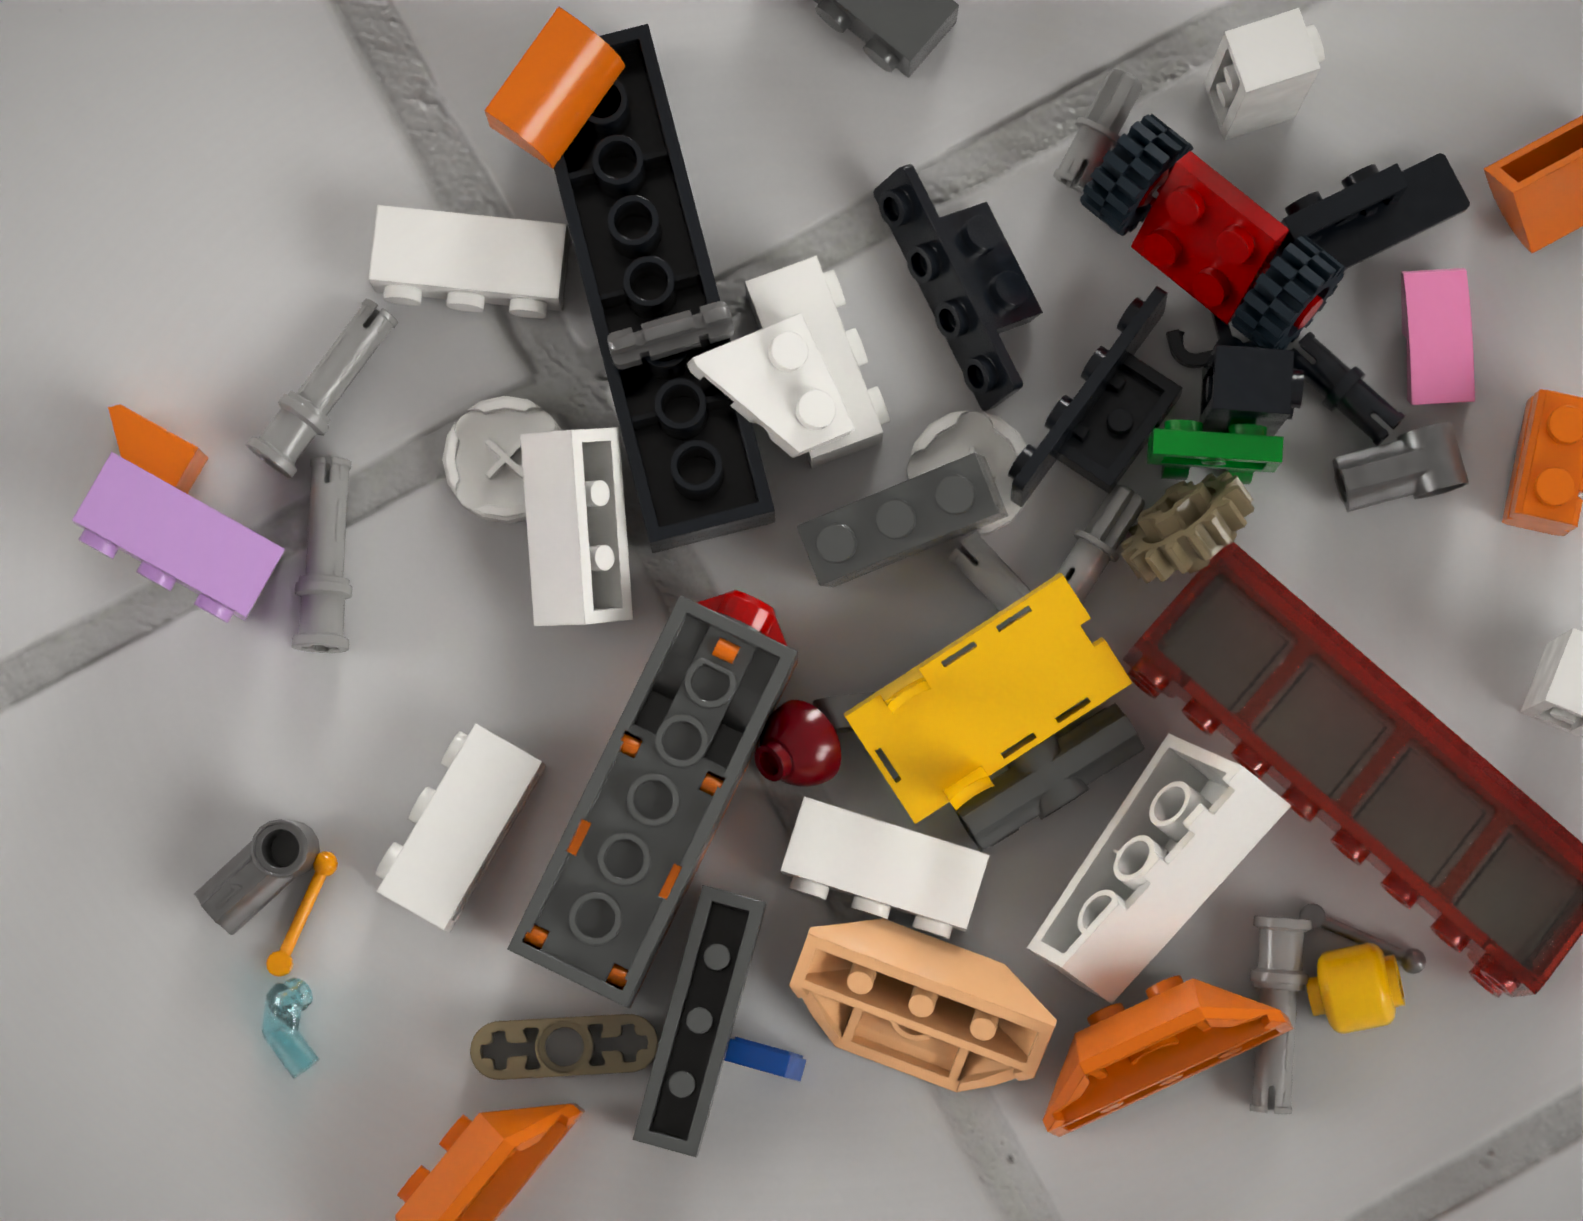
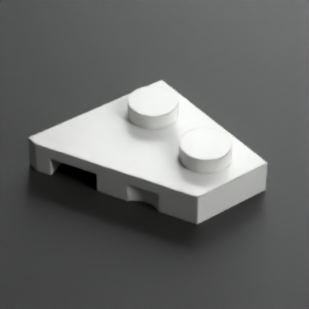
(779, 384)

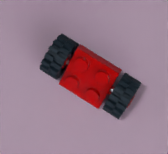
(1210, 236)

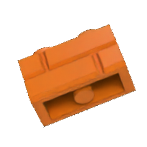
(1548, 466)

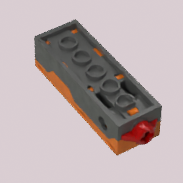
(658, 795)

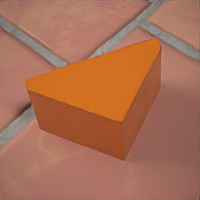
(156, 449)

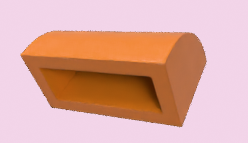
(554, 88)
(1542, 186)

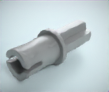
(1099, 128)
(1101, 539)

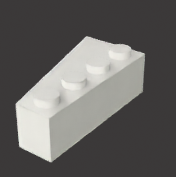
(1155, 865)

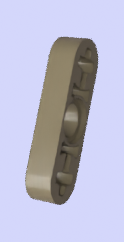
(516, 1033)

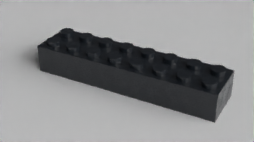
(642, 262)

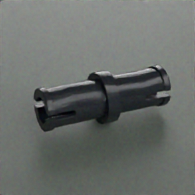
(1345, 389)

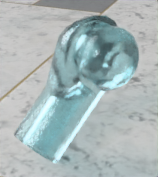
(282, 1023)

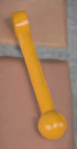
(280, 962)

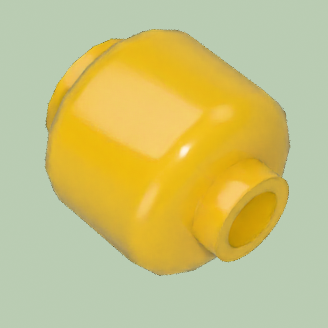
(1356, 988)

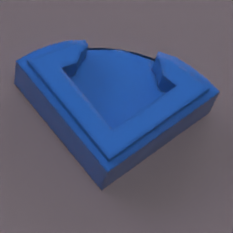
(765, 1058)

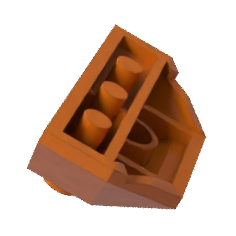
(1153, 1047)
(485, 1163)

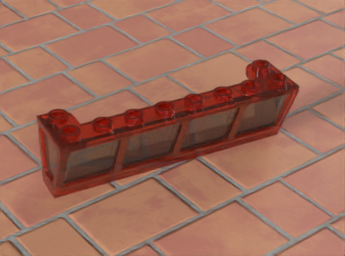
(1370, 769)

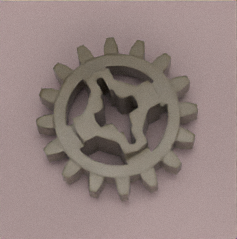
(1187, 527)

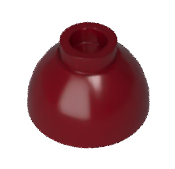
(798, 746)

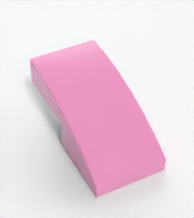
(1438, 336)

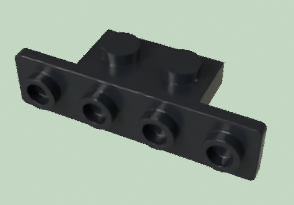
(1377, 209)
(966, 279)
(1111, 413)

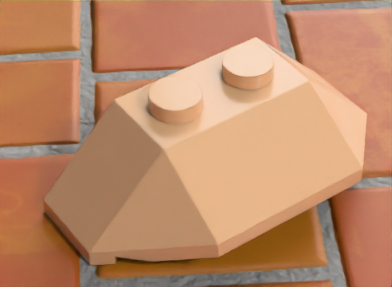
(921, 1005)

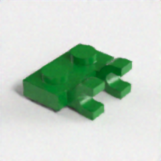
(1239, 451)

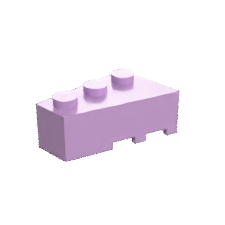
(176, 539)

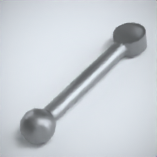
(1411, 960)

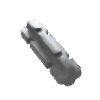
(670, 335)

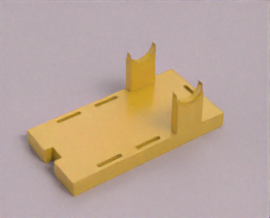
(955, 720)

